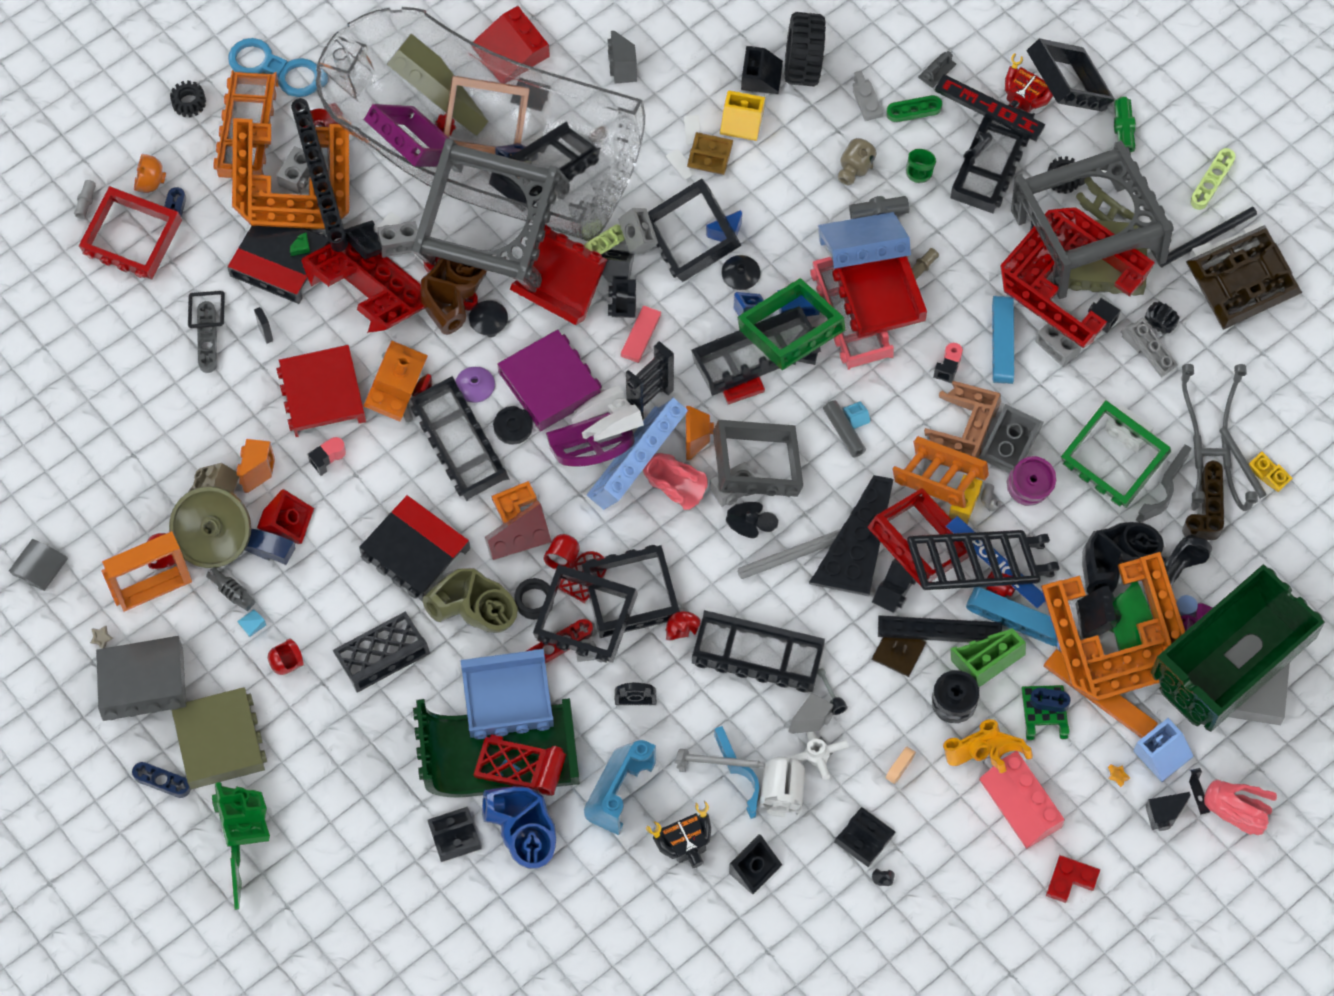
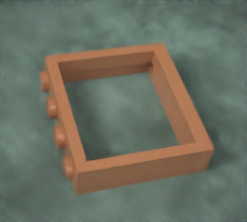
(492, 86)

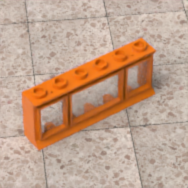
(247, 98)

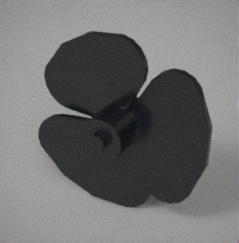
(745, 519)

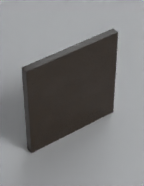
(899, 654)

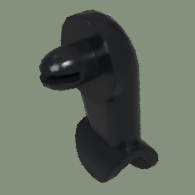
(983, 143)

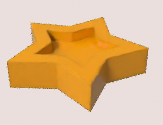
(1118, 775)

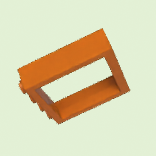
(153, 586)

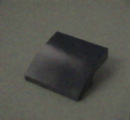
(454, 834)
(864, 837)

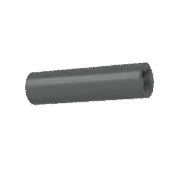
(844, 428)

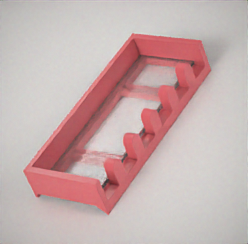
(854, 350)

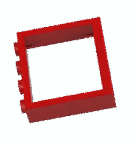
(115, 195)
(898, 545)

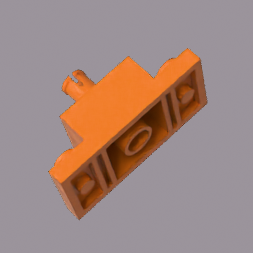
(395, 380)

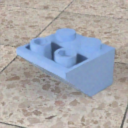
(1164, 750)

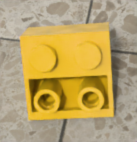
(742, 115)

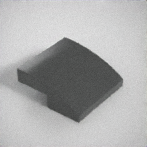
(38, 564)

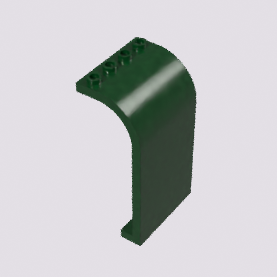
(452, 756)

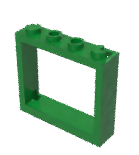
(804, 344)
(1101, 486)

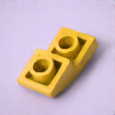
(1269, 473)

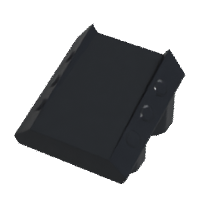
(1097, 612)

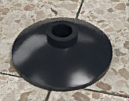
(740, 279)

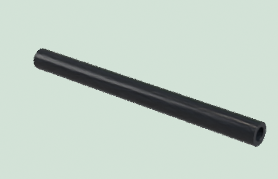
(1209, 235)

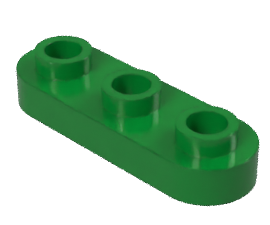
(921, 105)

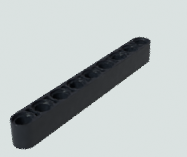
(319, 182)

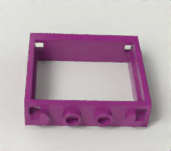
(386, 121)

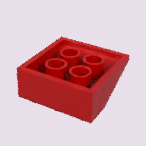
(515, 38)

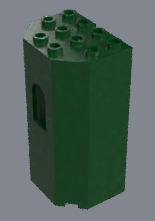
(1205, 682)

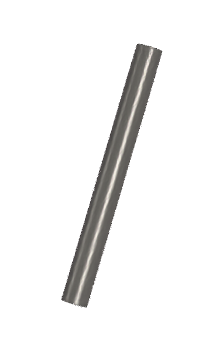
(1242, 462)

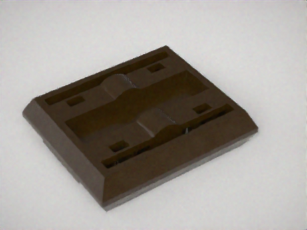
(1244, 277)

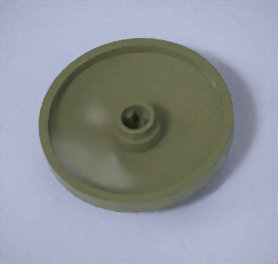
(210, 526)

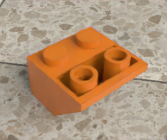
(256, 464)

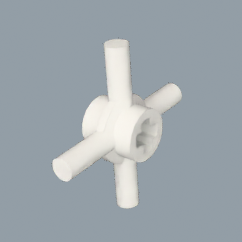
(818, 752)

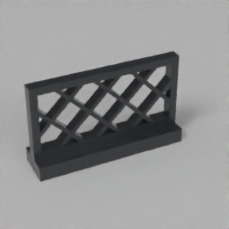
(389, 662)

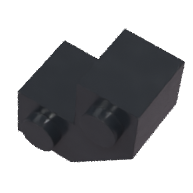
(893, 588)

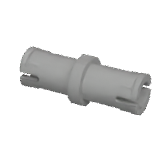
(85, 199)

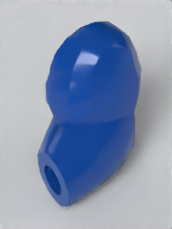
(523, 822)

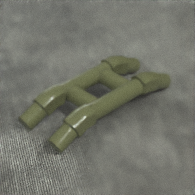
(1094, 207)

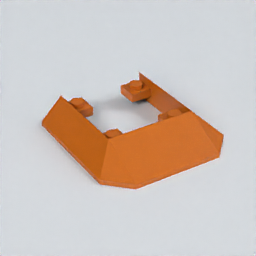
(253, 193)
(1126, 669)

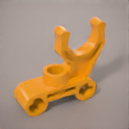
(983, 742)

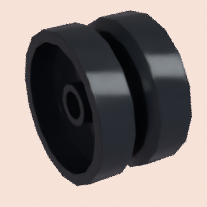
(955, 696)

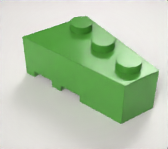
(989, 656)

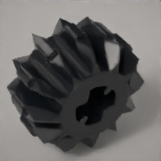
(1162, 317)

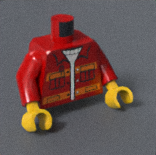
(1025, 89)

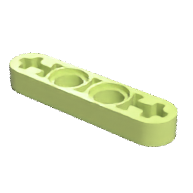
(1210, 177)
(606, 240)

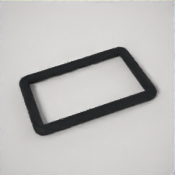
(190, 325)

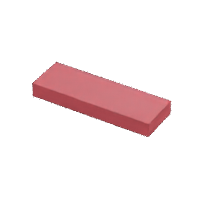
(641, 334)

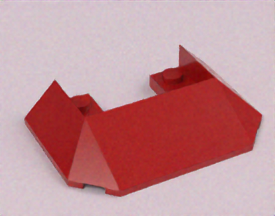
(390, 289)

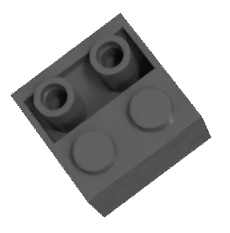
(622, 59)

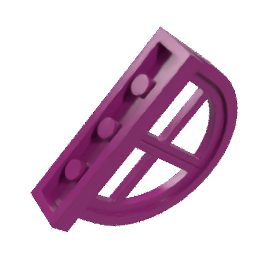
(572, 436)

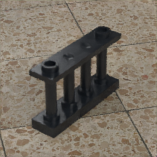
(652, 379)

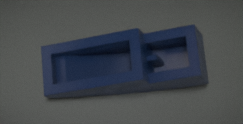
(270, 546)

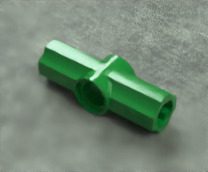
(1124, 122)

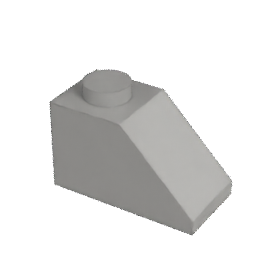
(812, 715)

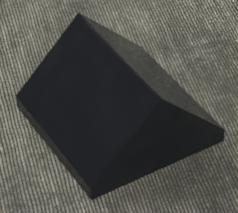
(754, 865)

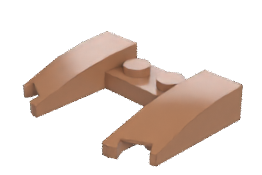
(984, 407)

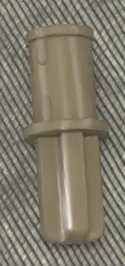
(922, 264)

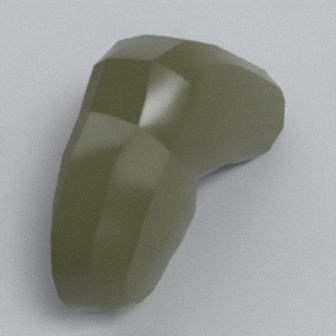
(474, 597)

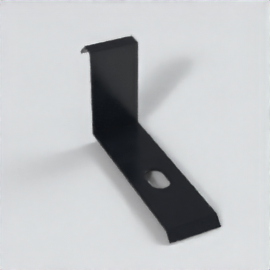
(1197, 790)

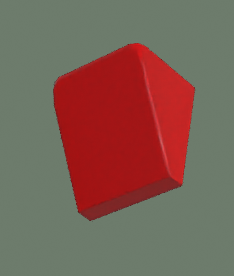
(423, 384)

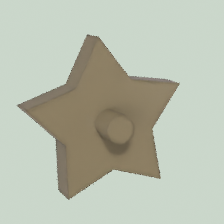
(100, 636)

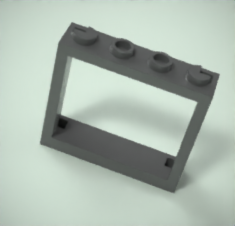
(757, 432)

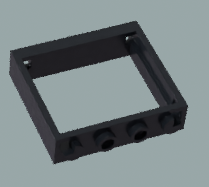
(1045, 55)
(711, 255)
(601, 584)
(636, 621)

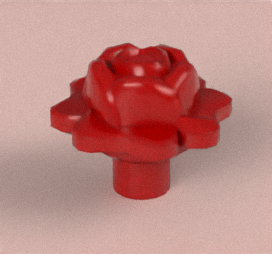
(440, 123)

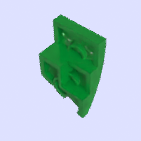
(1133, 611)
(242, 815)

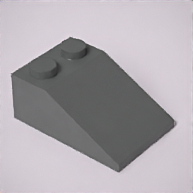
(1011, 438)

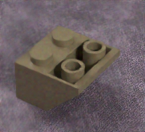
(216, 475)

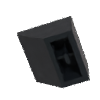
(761, 71)

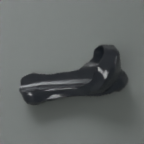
(1187, 553)

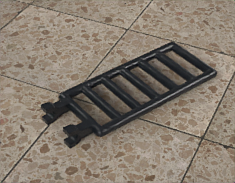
(986, 537)

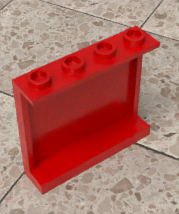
(568, 277)
(880, 295)
(320, 388)

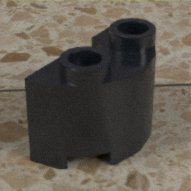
(623, 298)

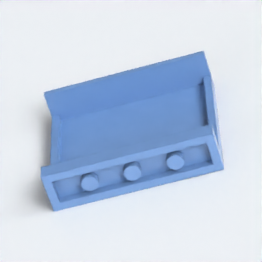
(865, 239)
(507, 694)

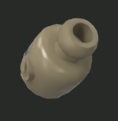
(856, 160)

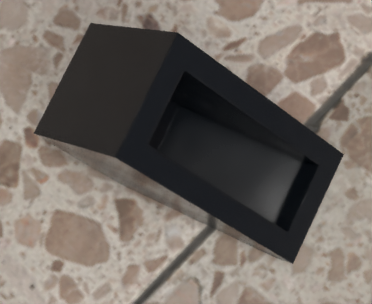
(1165, 810)

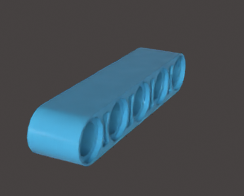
(1003, 339)
(1012, 615)

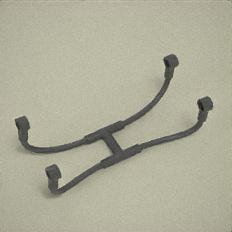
(1198, 496)

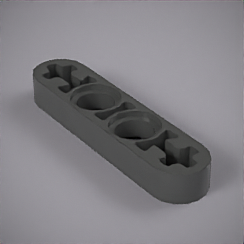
(203, 337)

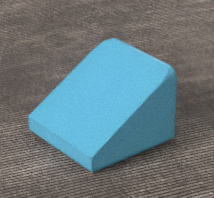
(857, 414)

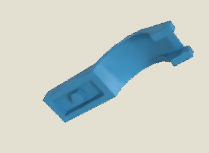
(727, 752)

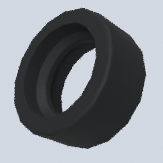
(528, 584)

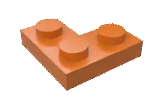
(511, 500)

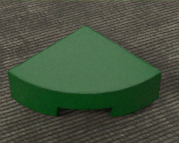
(300, 245)

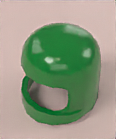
(920, 165)

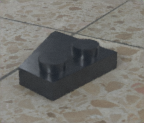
(364, 239)

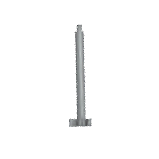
(683, 757)

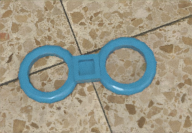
(273, 64)

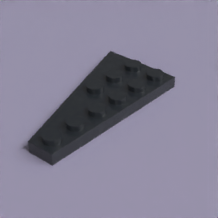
(854, 552)

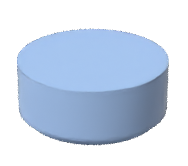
(1187, 605)

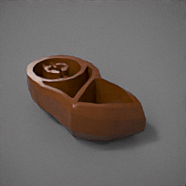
(445, 291)

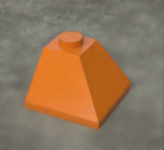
(697, 431)

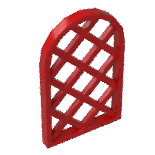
(576, 563)

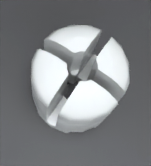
(782, 786)

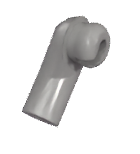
(987, 499)

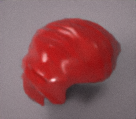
(681, 624)

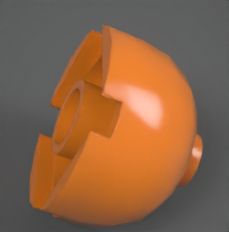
(149, 174)

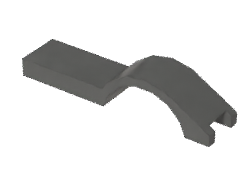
(1148, 511)

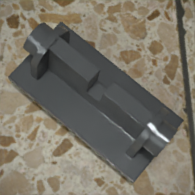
(937, 68)

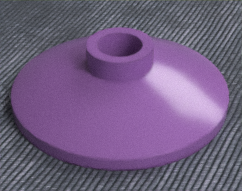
(476, 391)

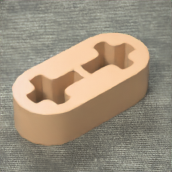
(900, 765)

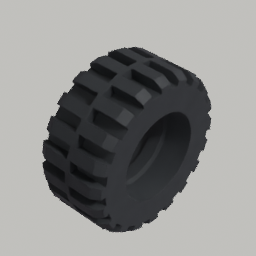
(805, 49)

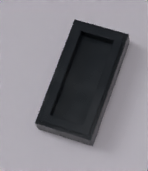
(263, 325)

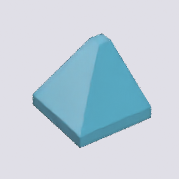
(252, 623)

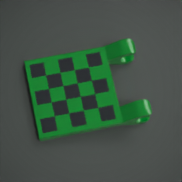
(1043, 717)

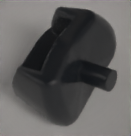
(883, 878)

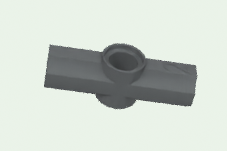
(879, 205)

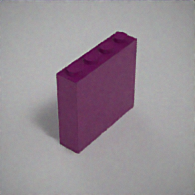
(549, 379)

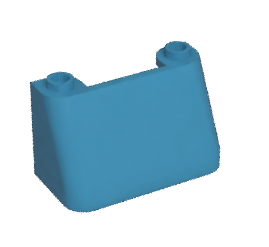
(603, 804)

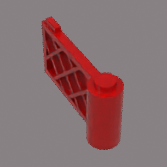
(546, 772)

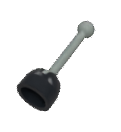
(839, 704)

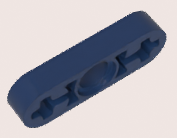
(145, 779)

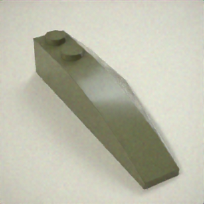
(433, 79)

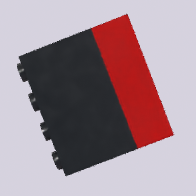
(267, 262)
(413, 547)

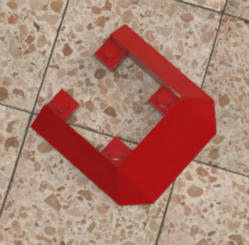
(1030, 264)

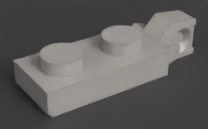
(866, 97)

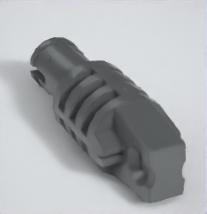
(231, 589)

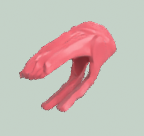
(676, 479)
(1238, 809)

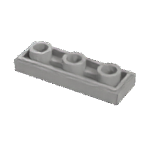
(1144, 338)

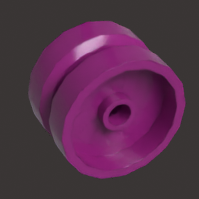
(1041, 484)

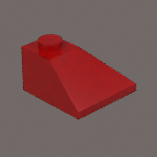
(286, 517)

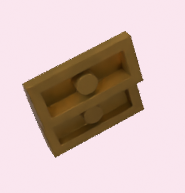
(710, 153)

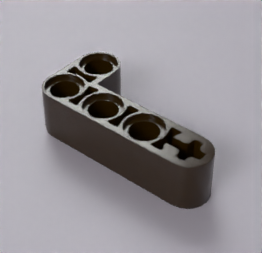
(1213, 500)

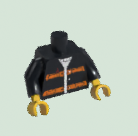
(684, 838)

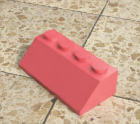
(1022, 800)

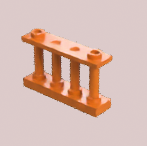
(941, 456)

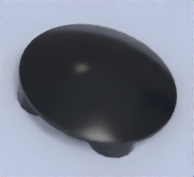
(488, 318)

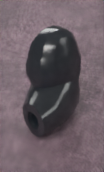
(1116, 546)

